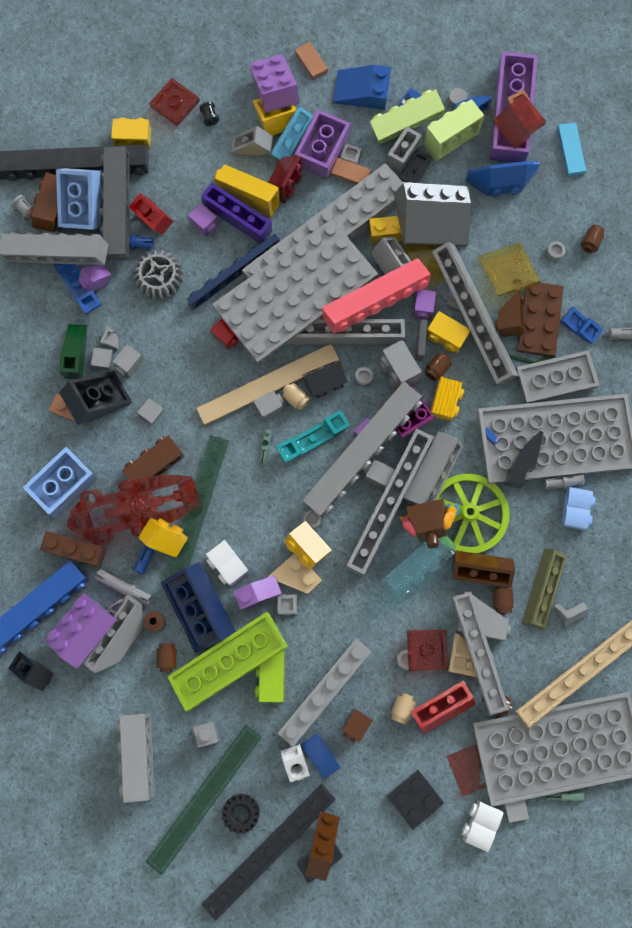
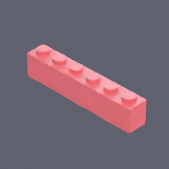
(375, 296)

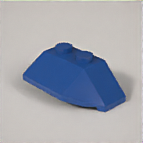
(502, 178)

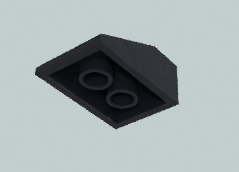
(94, 396)

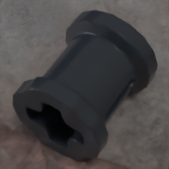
(209, 114)

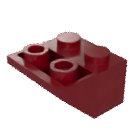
(286, 176)

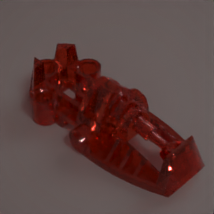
(133, 506)

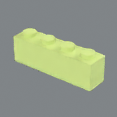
(411, 114)

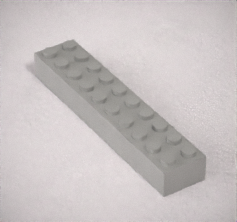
(351, 212)

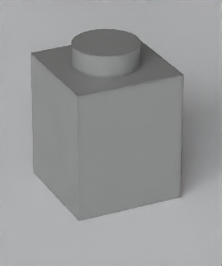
(128, 361)
(269, 405)
(379, 474)
(206, 734)

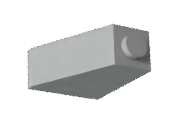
(494, 624)

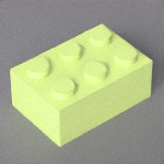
(453, 129)

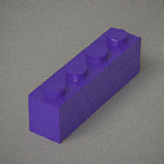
(236, 213)

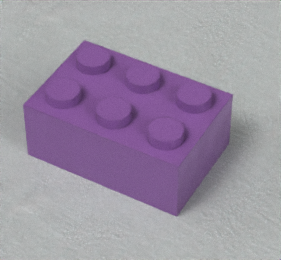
(274, 83)
(323, 143)
(80, 630)

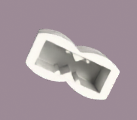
(227, 563)
(482, 826)

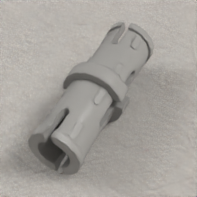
(564, 481)

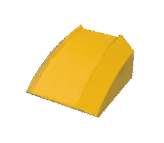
(273, 121)

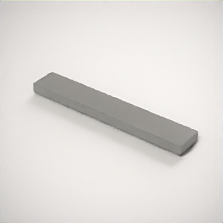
(480, 653)

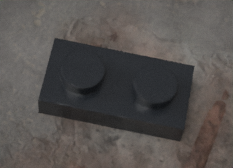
(416, 167)

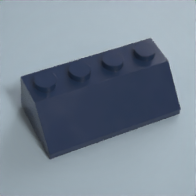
(198, 607)

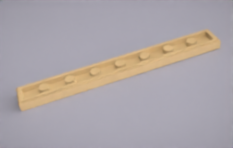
(274, 381)
(576, 676)

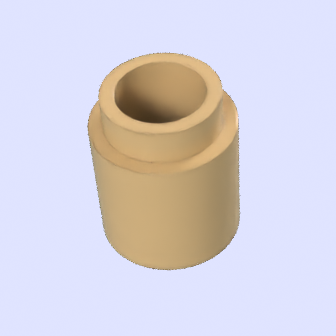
(295, 396)
(402, 708)

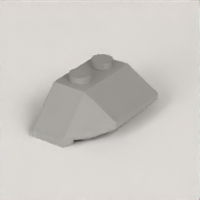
(119, 637)

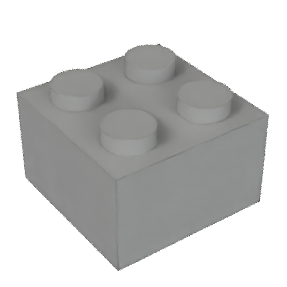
(399, 365)

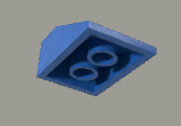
(363, 86)

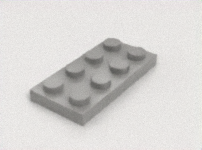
(557, 377)

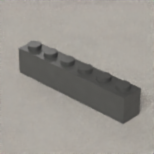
(116, 201)

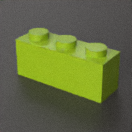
(271, 679)

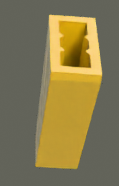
(248, 189)

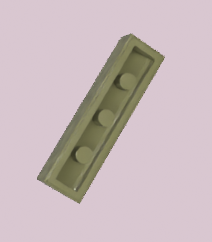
(544, 588)

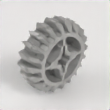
(171, 266)

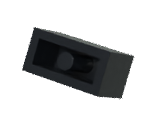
(325, 378)

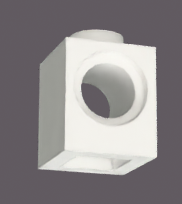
(291, 757)

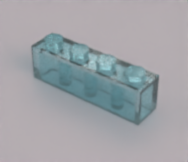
(417, 565)

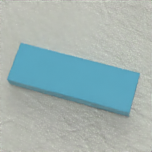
(292, 133)
(571, 149)

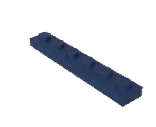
(229, 274)

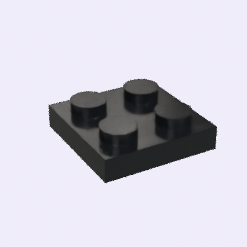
(415, 799)

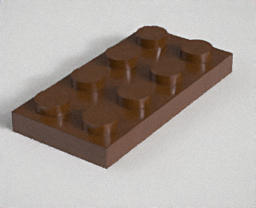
(541, 319)

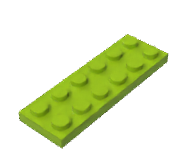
(227, 661)

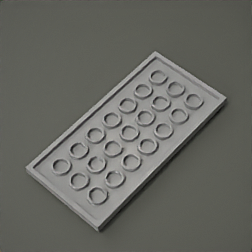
(293, 289)
(577, 436)
(561, 752)

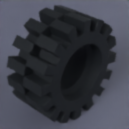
(231, 822)

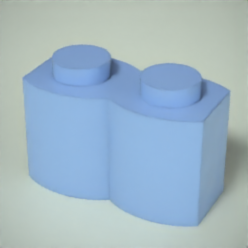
(577, 509)

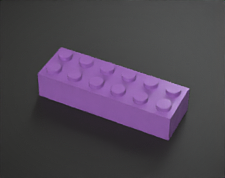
(514, 74)

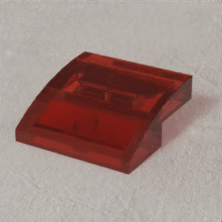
(519, 121)

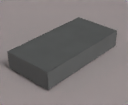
(421, 340)

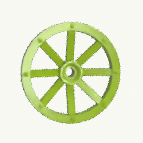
(501, 500)

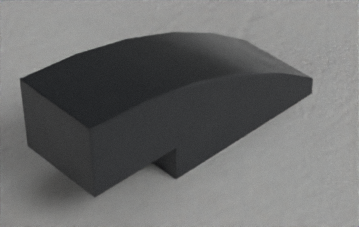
(524, 462)

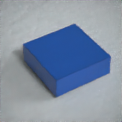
(491, 436)

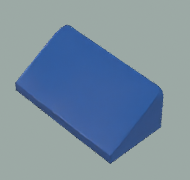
(320, 755)

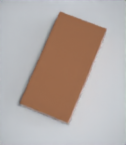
(311, 60)
(349, 171)

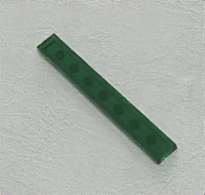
(205, 487)
(203, 799)

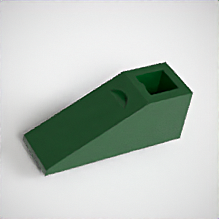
(73, 352)

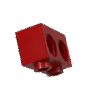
(151, 214)

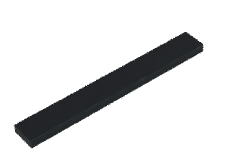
(268, 852)

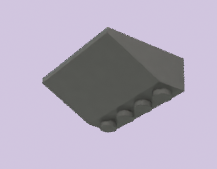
(433, 214)

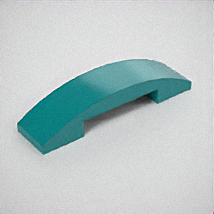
(313, 438)

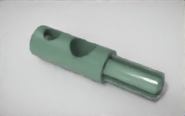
(266, 437)
(572, 796)

